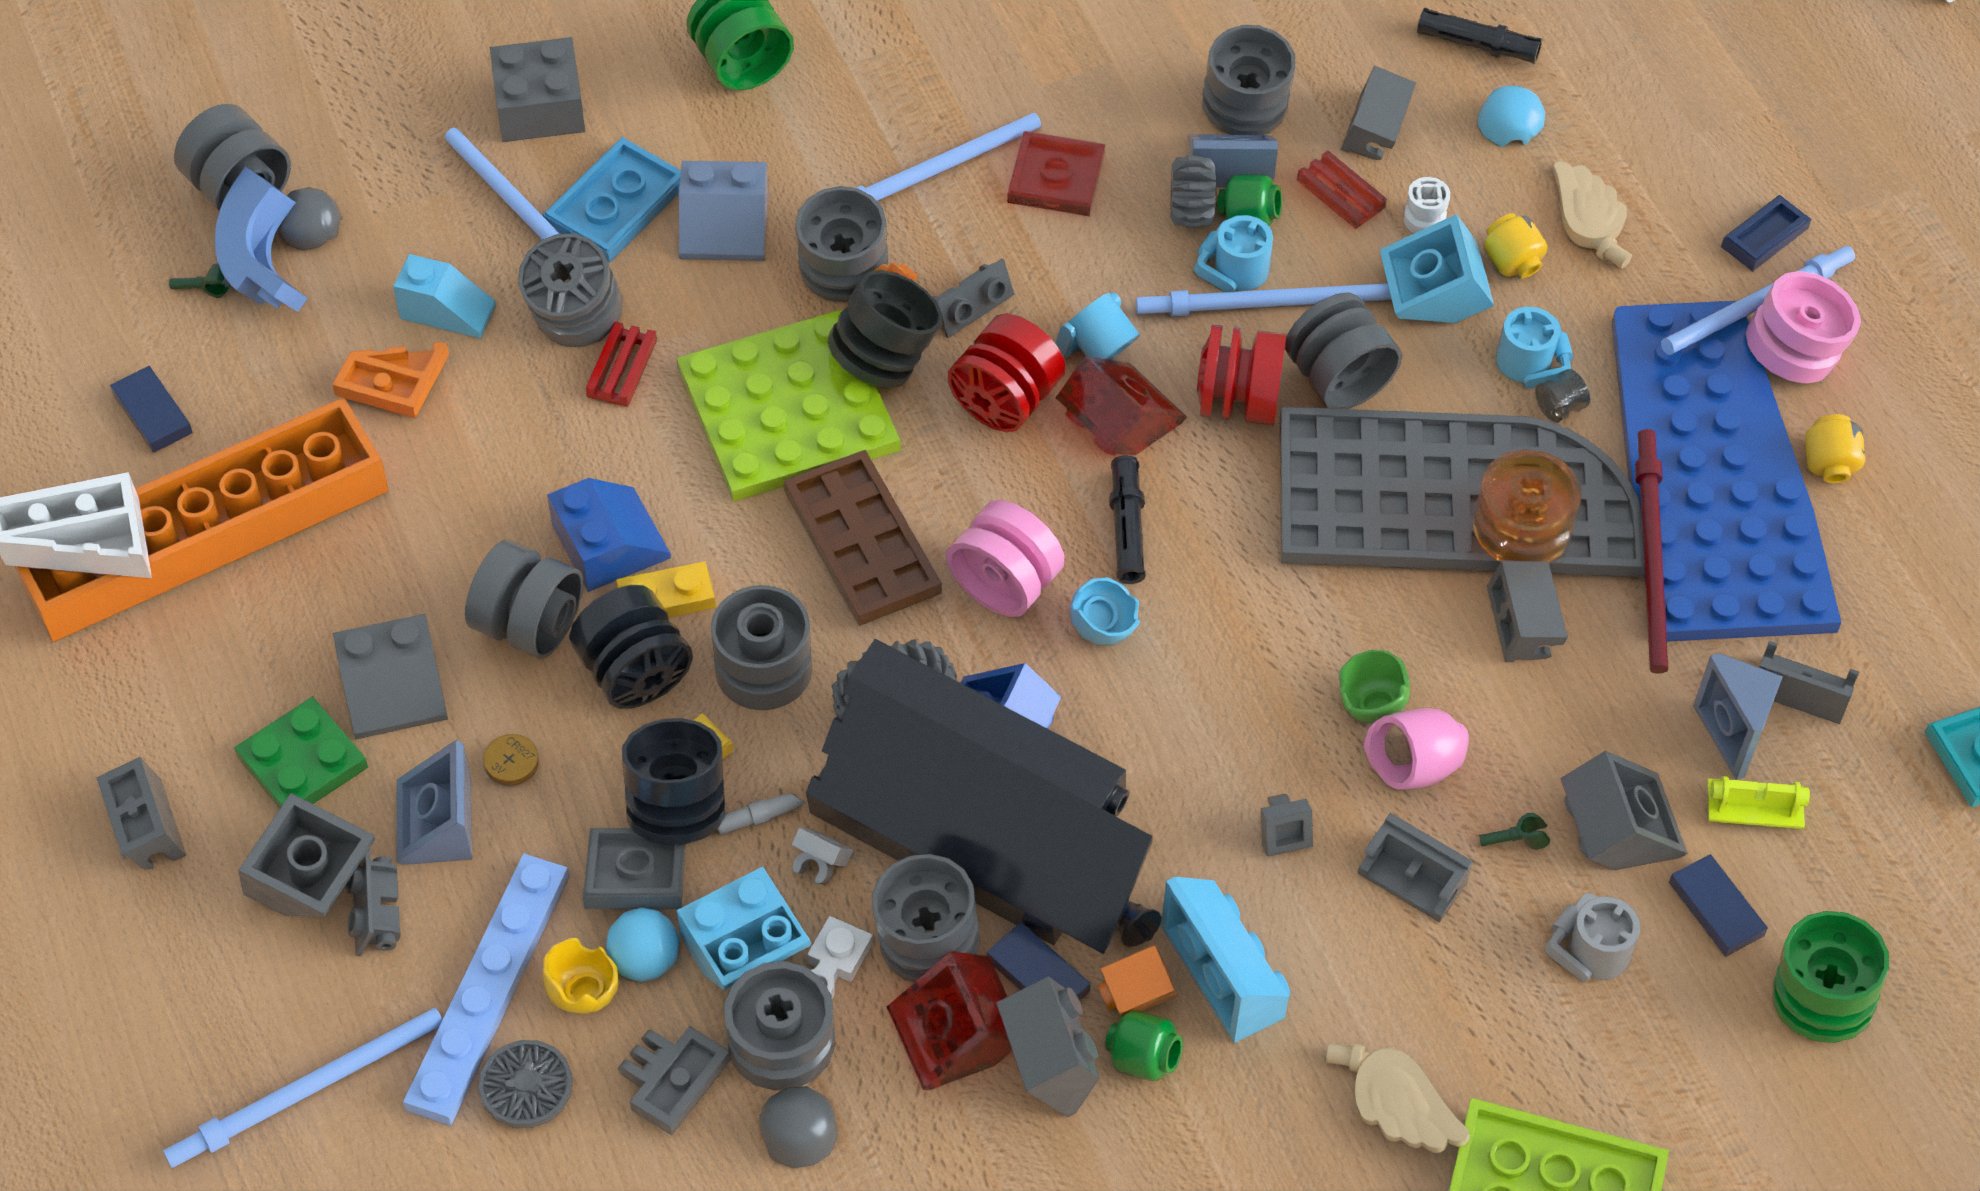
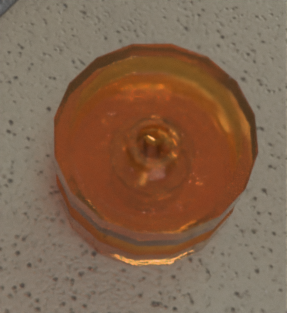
(1526, 507)

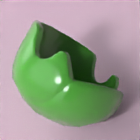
(1374, 685)

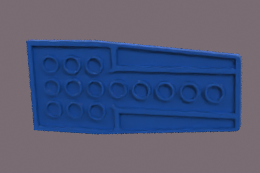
(1731, 498)

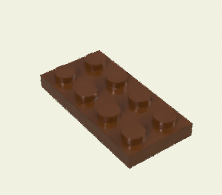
(862, 537)

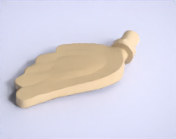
(1591, 212)
(1399, 1098)

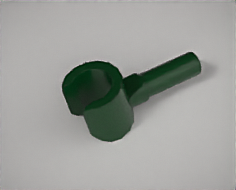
(213, 283)
(1525, 830)

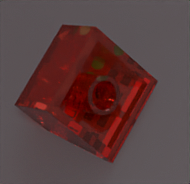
(1118, 406)
(952, 1020)

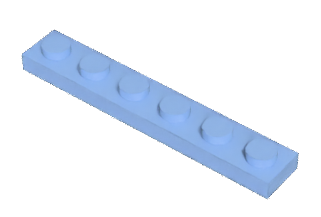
(486, 990)

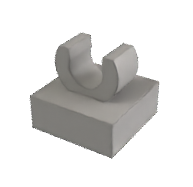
(823, 850)

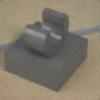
(1286, 825)

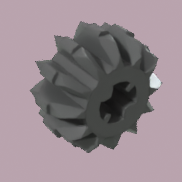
(1192, 191)

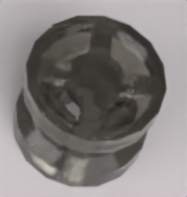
(1562, 395)

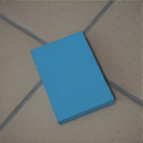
(616, 197)

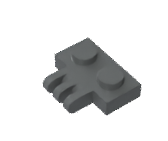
(673, 1075)

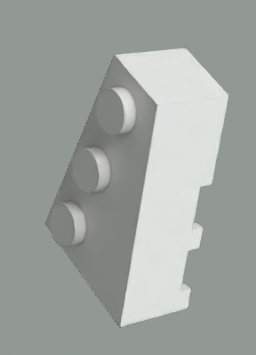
(76, 528)

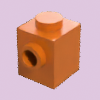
(1137, 982)

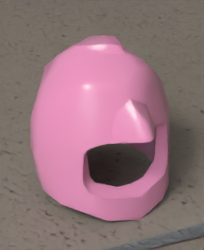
(1435, 745)

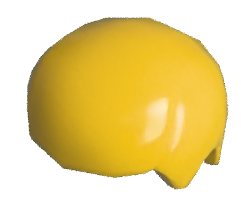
(579, 977)

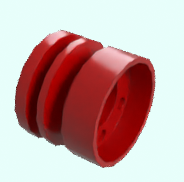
(1006, 372)
(1242, 374)

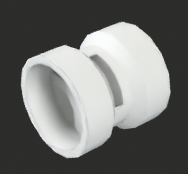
(1426, 203)

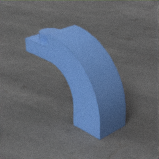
(245, 238)

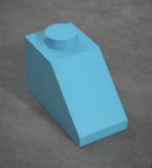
(441, 297)

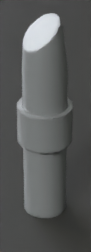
(759, 812)

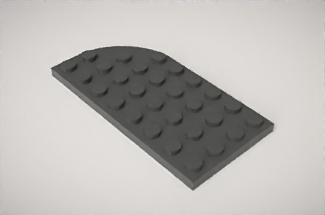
(1409, 483)

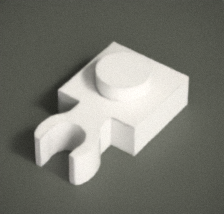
(838, 952)

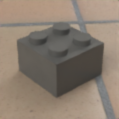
(537, 89)

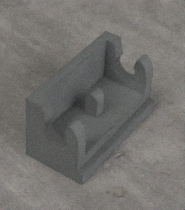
(1378, 113)
(1526, 610)
(1808, 687)
(140, 813)
(1415, 867)

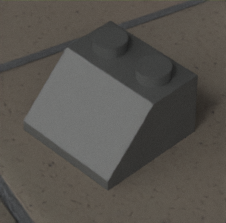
(390, 676)
(1621, 813)
(303, 859)
(1050, 1044)

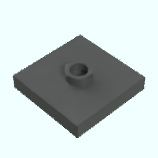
(632, 872)

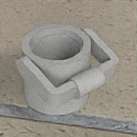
(1601, 937)

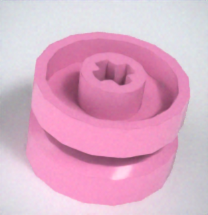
(1803, 327)
(1005, 558)

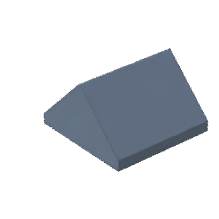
(1236, 154)
(1735, 707)
(435, 809)

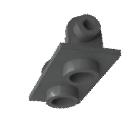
(974, 296)
(368, 919)

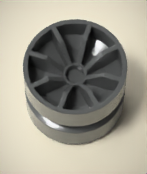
(219, 147)
(524, 598)
(762, 647)

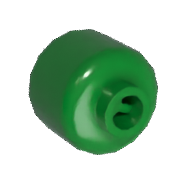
(1251, 196)
(1144, 1045)

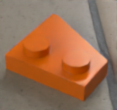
(391, 377)

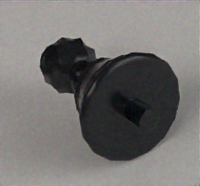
(1138, 924)

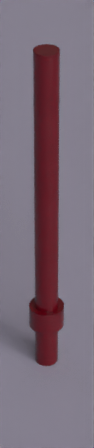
(1648, 475)

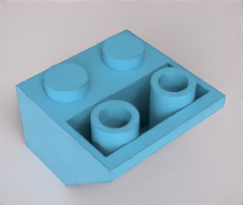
(740, 928)

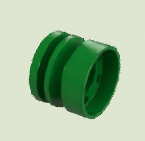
(740, 40)
(1830, 976)

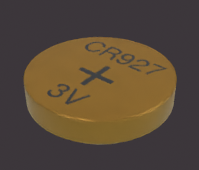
(511, 759)

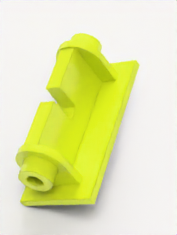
(1757, 803)

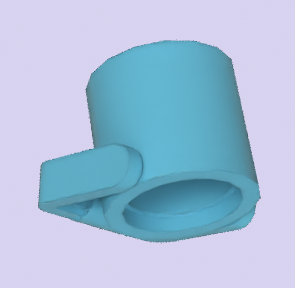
(1241, 252)
(1098, 330)
(1529, 345)

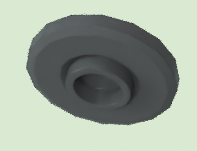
(525, 1084)

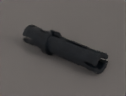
(1486, 37)
(1127, 504)

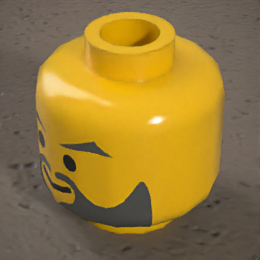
(1515, 246)
(1834, 448)

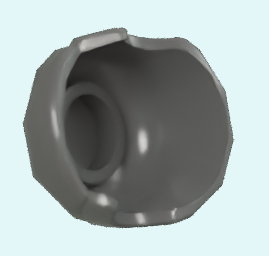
(311, 219)
(798, 1127)

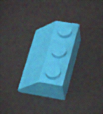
(1223, 956)

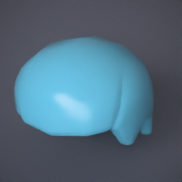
(1511, 115)
(1104, 611)
(643, 944)

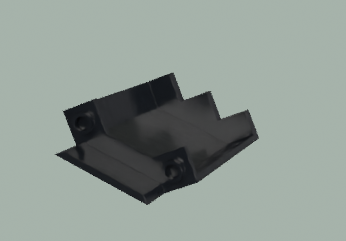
(968, 780)

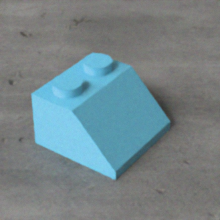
(1437, 274)

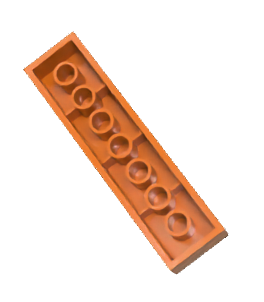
(224, 512)

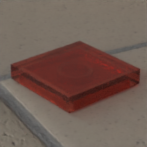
(1056, 173)

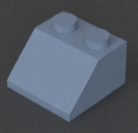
(723, 210)

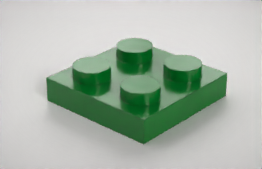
(301, 755)

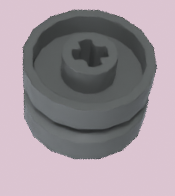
(780, 1025)

